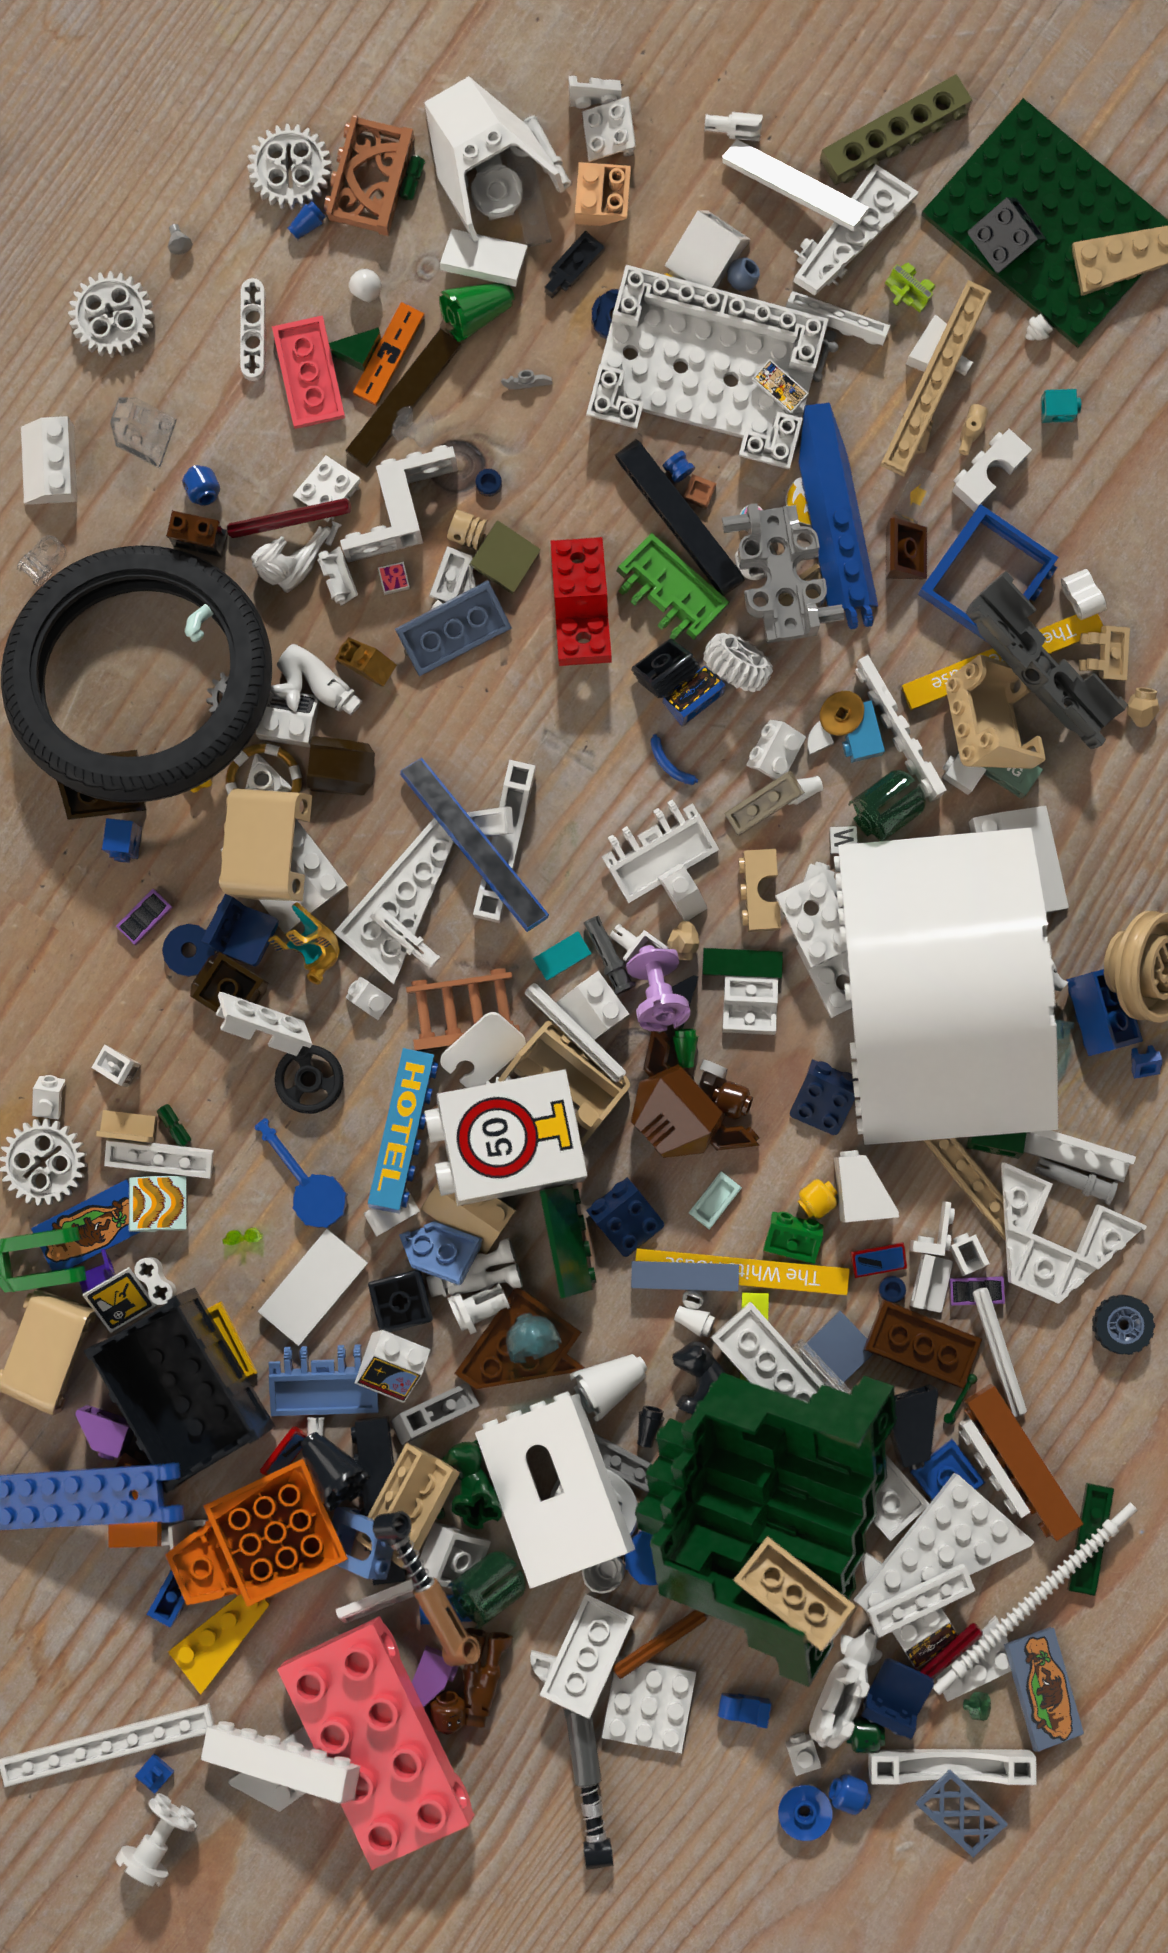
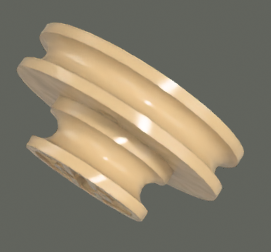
(1139, 967)

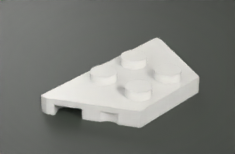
(267, 1792)

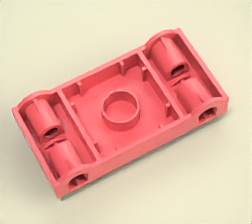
(366, 1709)

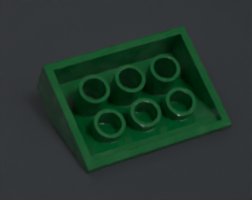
(566, 1240)

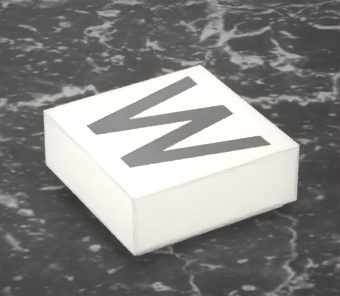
(842, 836)

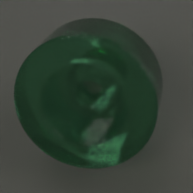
(978, 1706)

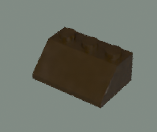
(83, 806)

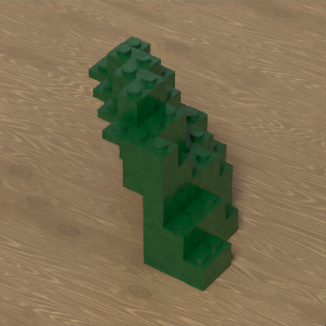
(761, 1469)

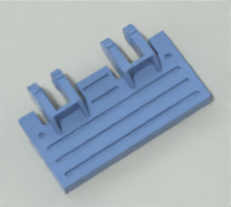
(322, 1389)

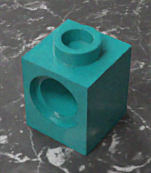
(1060, 405)

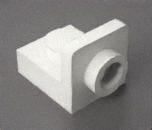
(803, 1753)

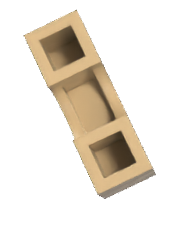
(759, 913)

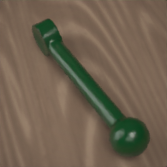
(949, 1418)

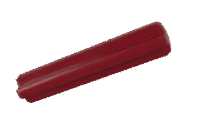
(952, 1651)

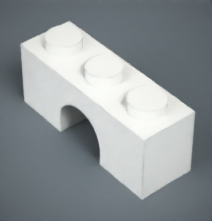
(1006, 452)

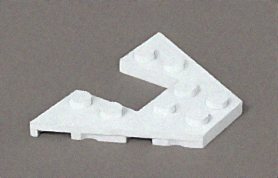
(1041, 1264)

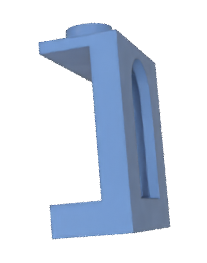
(346, 1522)

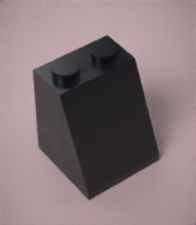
(915, 1426)

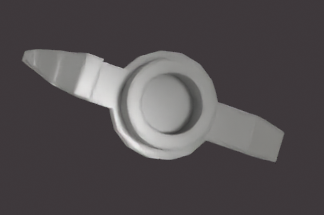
(526, 379)

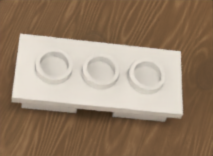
(245, 1017)

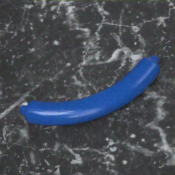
(667, 766)

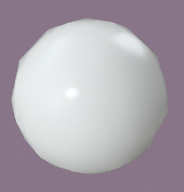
(365, 285)

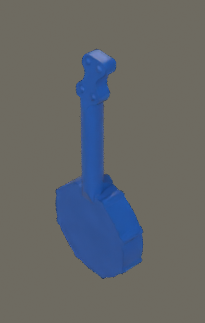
(317, 1198)
(640, 1561)

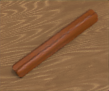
(659, 1643)

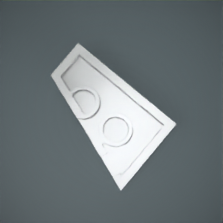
(989, 1668)

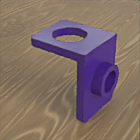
(98, 1274)

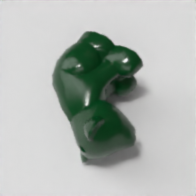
(477, 1495)

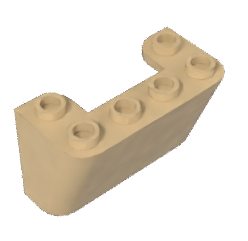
(984, 716)
(261, 844)

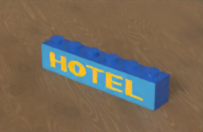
(401, 1131)

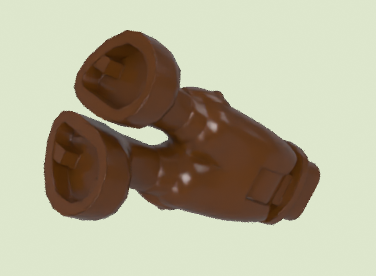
(481, 1681)

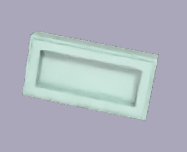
(715, 1200)

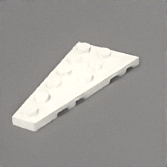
(404, 894)

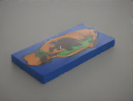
(101, 1225)

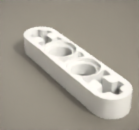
(253, 329)

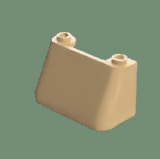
(45, 1350)

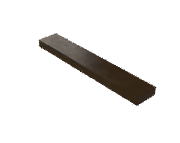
(404, 394)

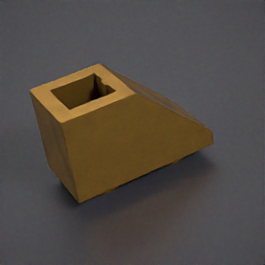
(366, 661)

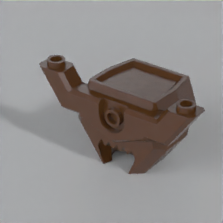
(677, 1112)

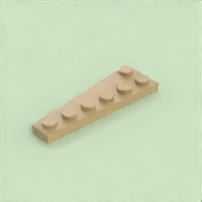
(1119, 257)

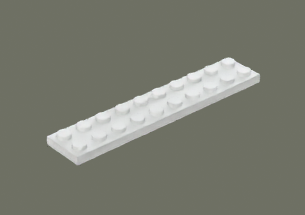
(771, 1363)

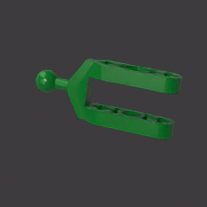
(37, 1280)

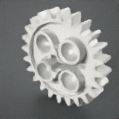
(265, 168)
(106, 292)
(57, 1180)

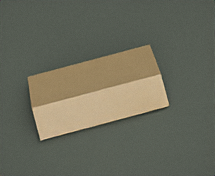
(417, 1487)

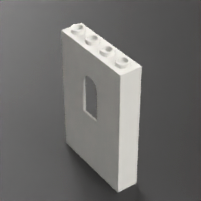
(568, 1529)

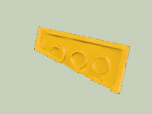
(214, 1641)

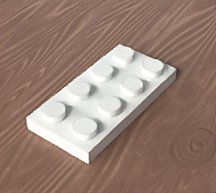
(587, 1656)

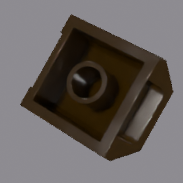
(340, 766)
(229, 977)

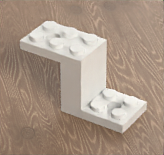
(394, 483)

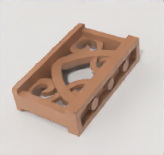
(384, 207)

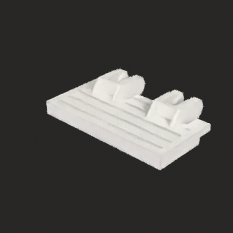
(681, 844)

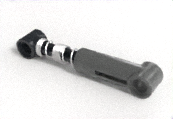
(587, 1776)

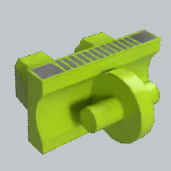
(908, 288)

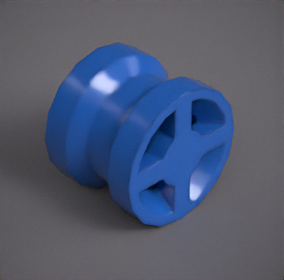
(678, 466)

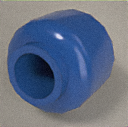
(201, 485)
(849, 1794)

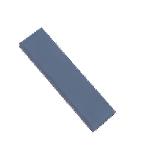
(685, 1276)

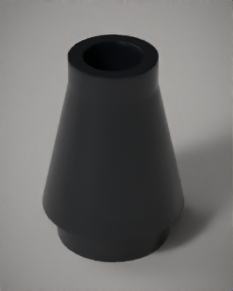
(649, 1423)

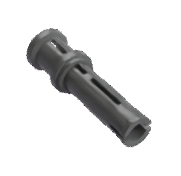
(613, 965)

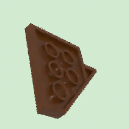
(489, 1360)

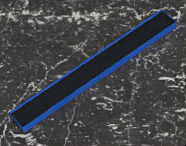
(474, 844)

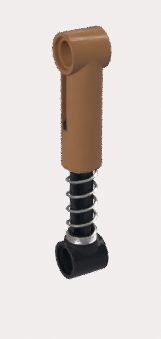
(457, 1645)

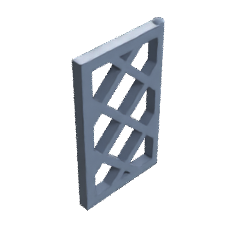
(958, 1834)

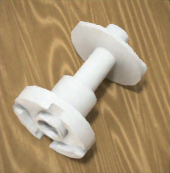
(145, 1860)

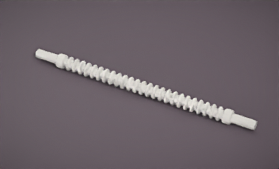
(959, 1668)

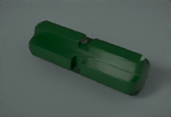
(413, 173)
(170, 1121)

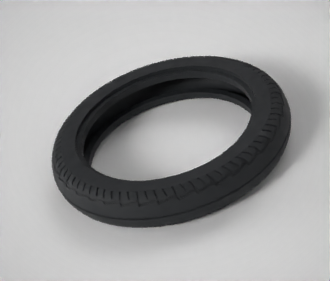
(109, 575)

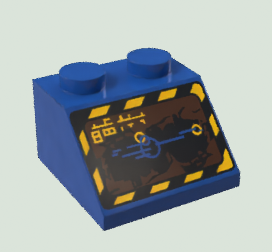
(694, 696)

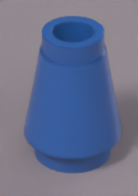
(306, 220)

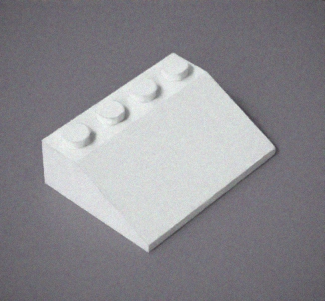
(1046, 855)
(320, 882)

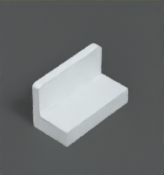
(931, 1283)

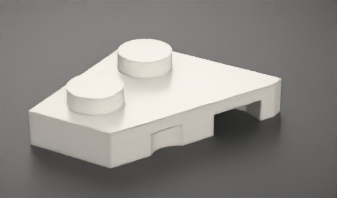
(596, 92)
(453, 576)

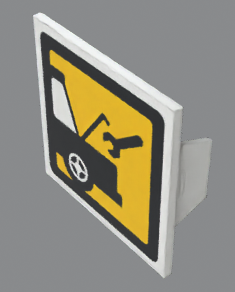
(119, 1299)

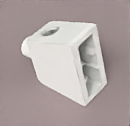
(927, 344)

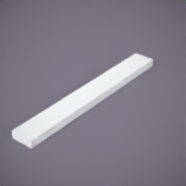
(106, 1745)

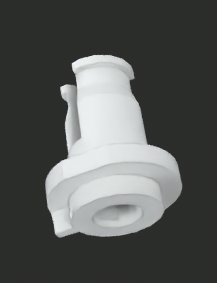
(477, 1307)

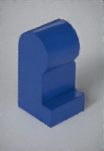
(745, 1709)

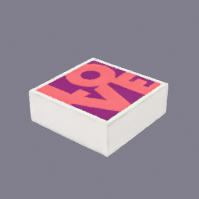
(393, 578)

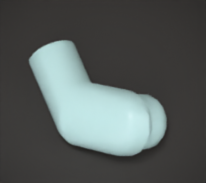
(194, 623)

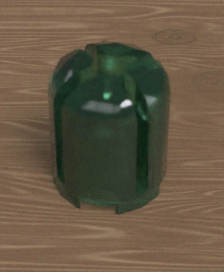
(894, 817)
(486, 1606)

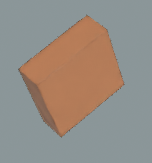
(699, 491)

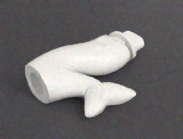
(322, 681)

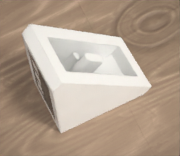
(116, 1066)

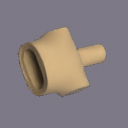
(972, 427)

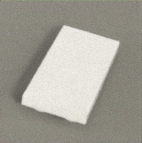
(312, 1287)

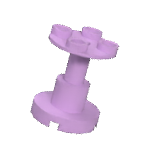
(661, 1005)

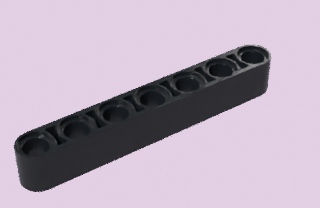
(679, 517)

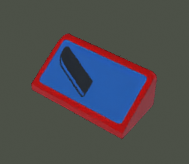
(878, 1260)
(285, 1452)

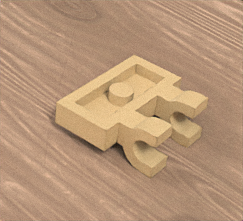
(1113, 652)

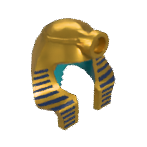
(315, 944)

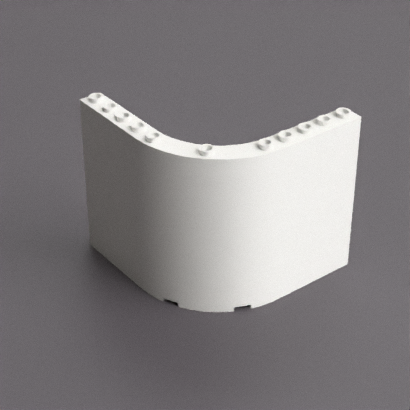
(949, 986)

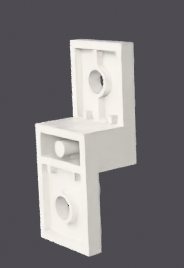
(819, 939)

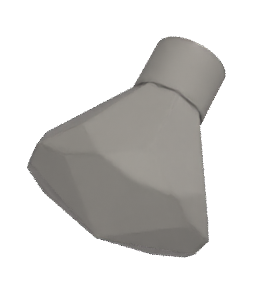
(178, 242)

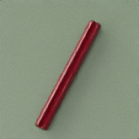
(289, 518)

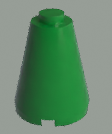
(474, 307)

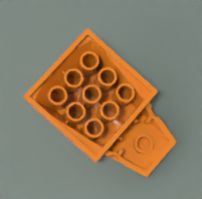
(258, 1540)

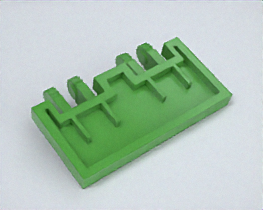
(673, 585)

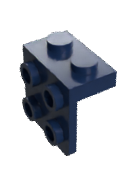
(240, 931)
(824, 1097)
(625, 1217)
(897, 1697)

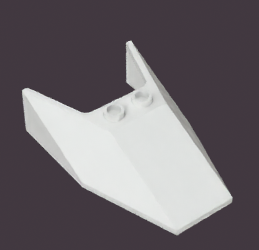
(468, 130)

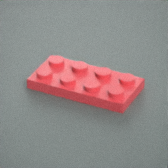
(308, 372)

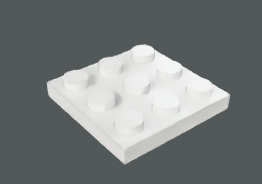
(650, 1706)

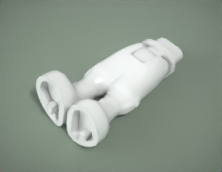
(478, 1278)

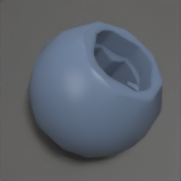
(743, 274)

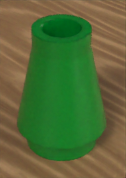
(685, 1046)

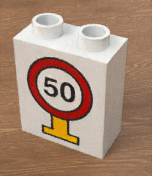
(507, 1138)

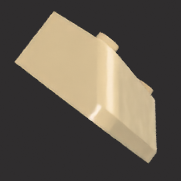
(589, 1085)

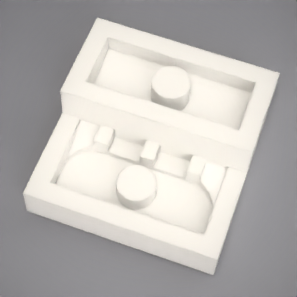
(750, 1005)

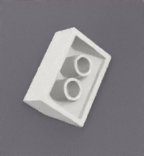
(49, 461)

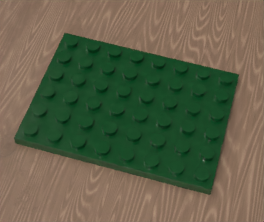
(1067, 199)

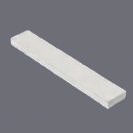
(795, 185)

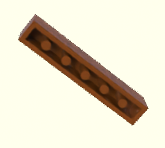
(1023, 1463)

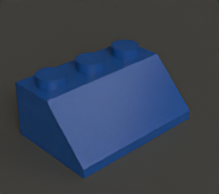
(1101, 1015)

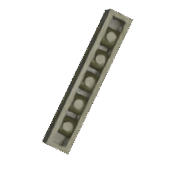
(949, 92)

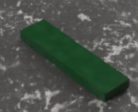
(1094, 1513)

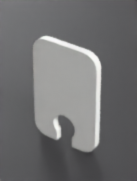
(488, 1045)

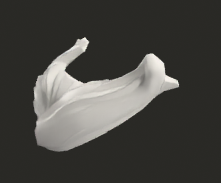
(288, 570)

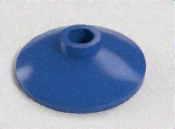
(807, 1826)

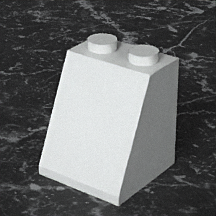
(706, 250)
(860, 1190)

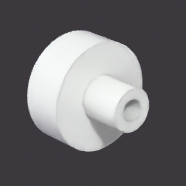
(712, 1071)

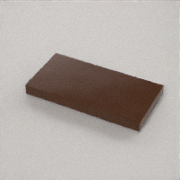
(922, 1344)

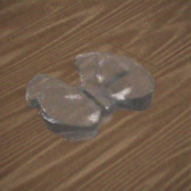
(420, 432)

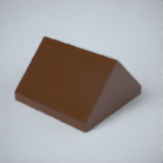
(906, 550)

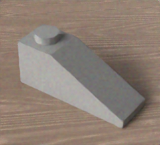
(434, 1413)

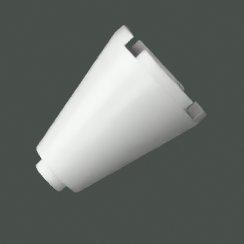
(608, 1383)

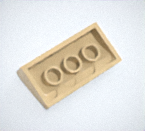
(795, 1593)

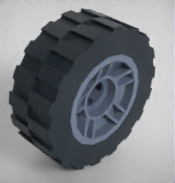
(1136, 1333)

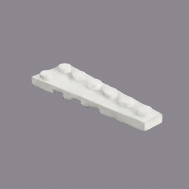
(885, 200)
(880, 695)

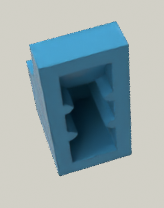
(866, 739)

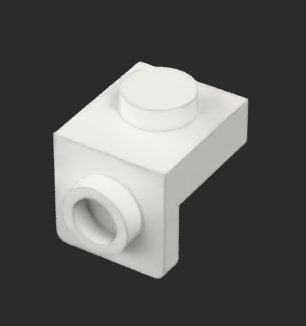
(368, 997)
(47, 1097)

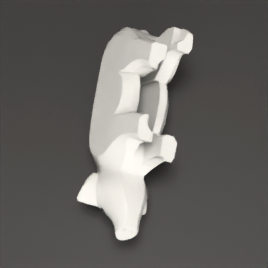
(844, 1689)

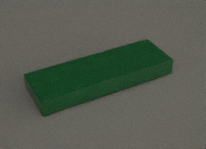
(742, 963)

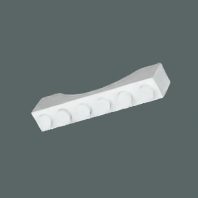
(515, 794)
(988, 1765)

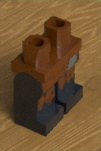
(196, 533)

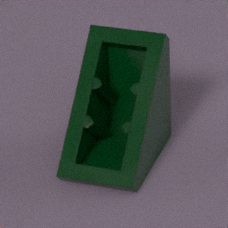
(356, 349)

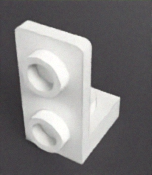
(927, 1244)

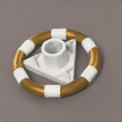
(262, 775)

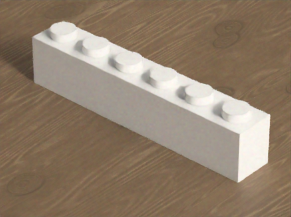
(281, 1762)

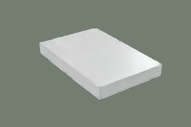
(485, 259)

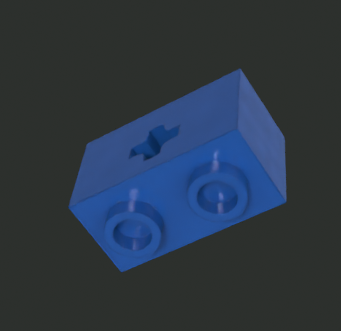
(122, 839)

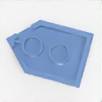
(441, 1251)

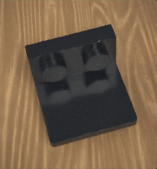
(1005, 234)

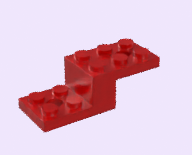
(581, 601)

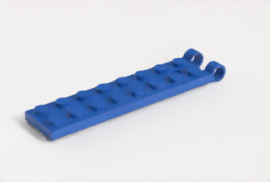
(87, 1497)

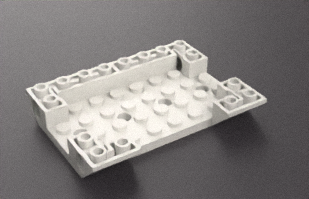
(716, 338)

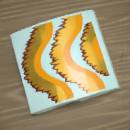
(157, 1203)

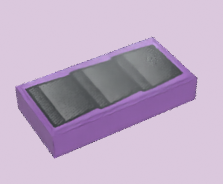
(144, 917)
(962, 1289)

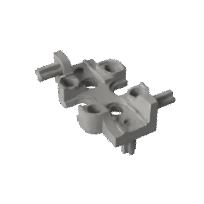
(782, 525)

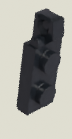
(573, 264)

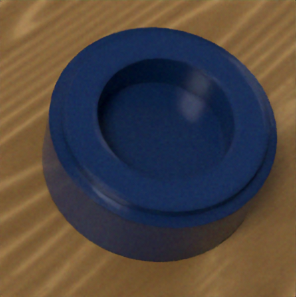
(488, 482)
(892, 1289)

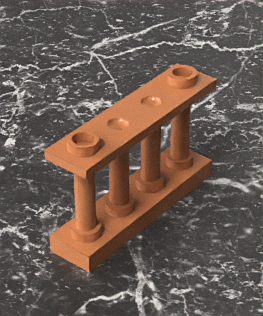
(427, 1038)

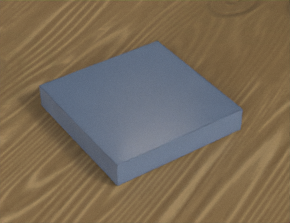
(840, 1346)

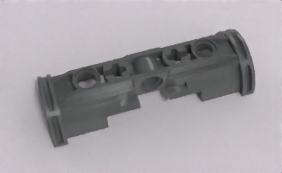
(1003, 622)

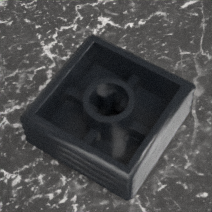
(666, 669)
(391, 1316)

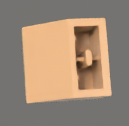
(601, 194)

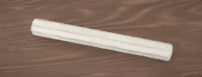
(575, 1032)
(999, 1351)

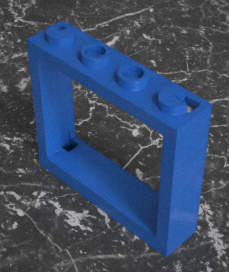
(1009, 533)

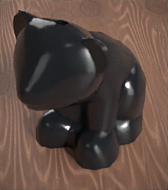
(699, 1362)

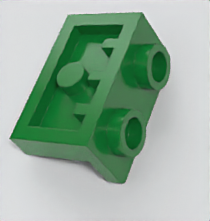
(794, 1237)

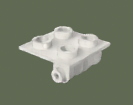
(609, 129)
(327, 483)

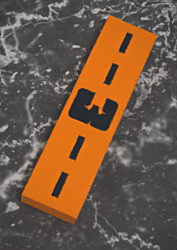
(388, 354)

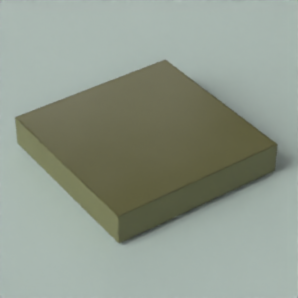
(504, 557)

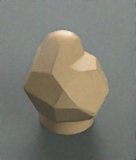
(1143, 706)
(684, 940)

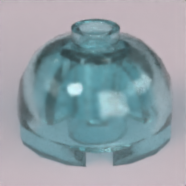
(531, 1337)

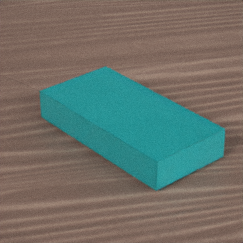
(562, 956)

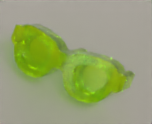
(235, 1236)

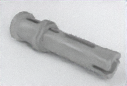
(1088, 1184)

